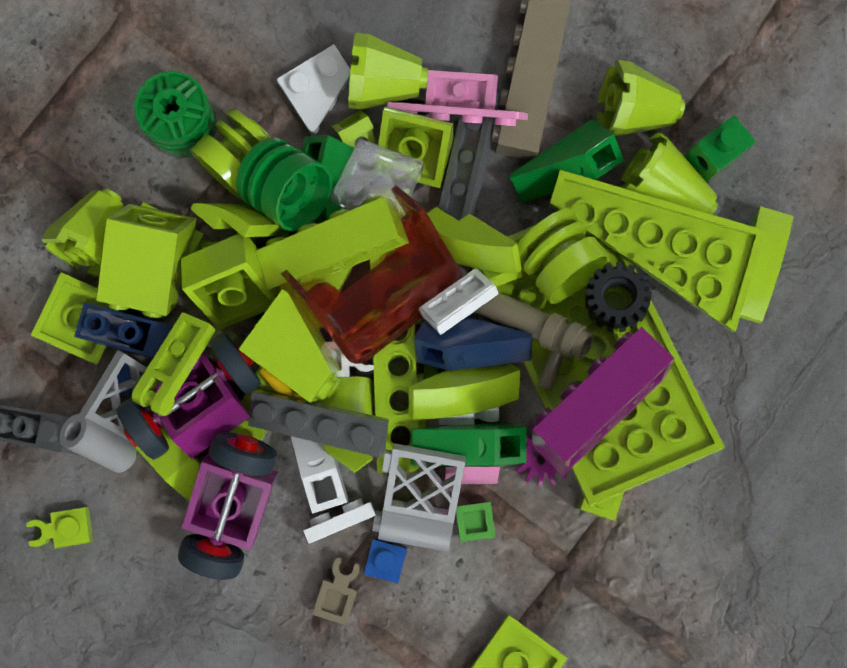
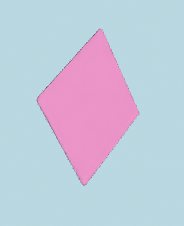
(476, 475)

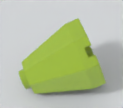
(383, 73)
(637, 100)
(80, 231)

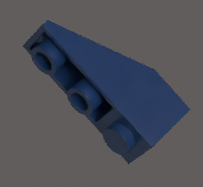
(121, 331)
(471, 345)

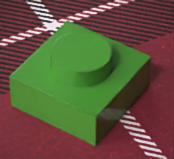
(475, 521)

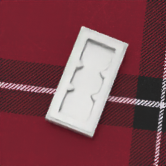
(458, 301)

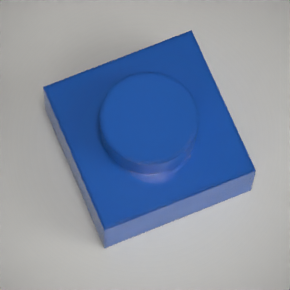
(385, 561)

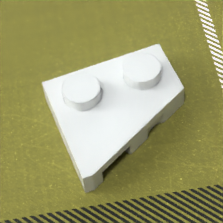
(315, 86)

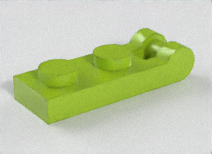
(172, 363)

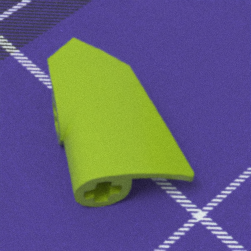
(355, 395)

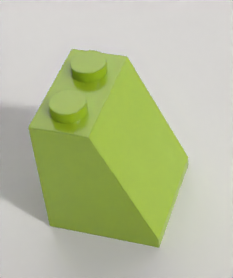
(144, 259)
(293, 349)

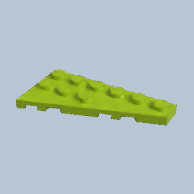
(683, 248)

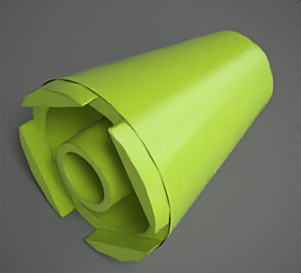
(668, 176)

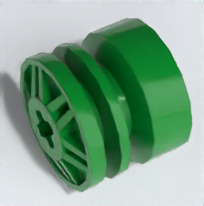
(180, 130)
(284, 183)

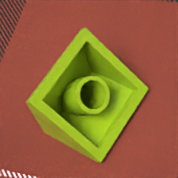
(420, 139)

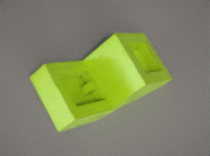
(175, 467)

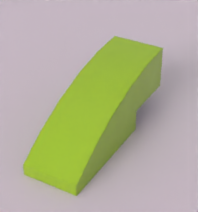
(476, 243)
(768, 263)
(464, 391)

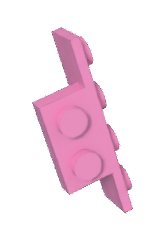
(461, 94)

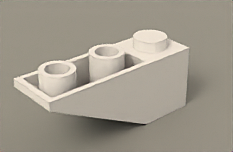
(319, 475)

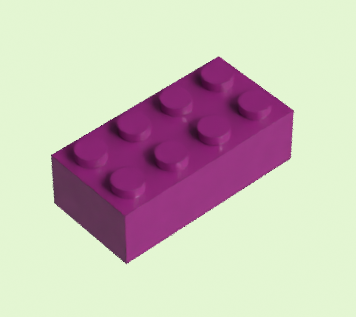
(601, 400)

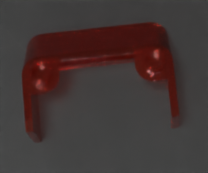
(389, 295)

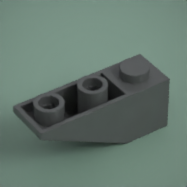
(32, 428)

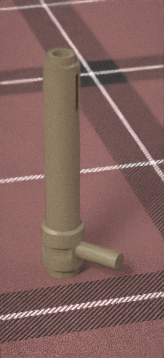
(550, 330)

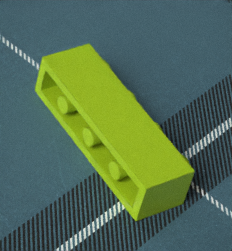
(333, 244)

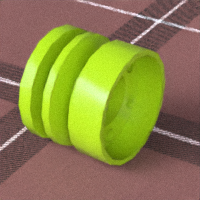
(225, 157)
(561, 255)

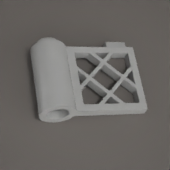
(95, 434)
(410, 521)

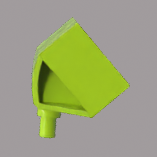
(226, 280)

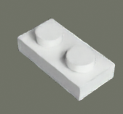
(325, 526)

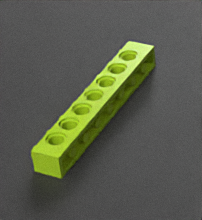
(388, 384)

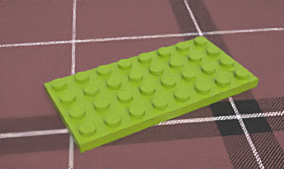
(660, 433)

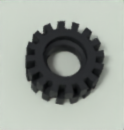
(623, 277)

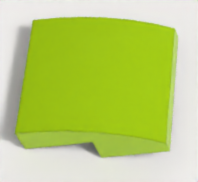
(239, 217)

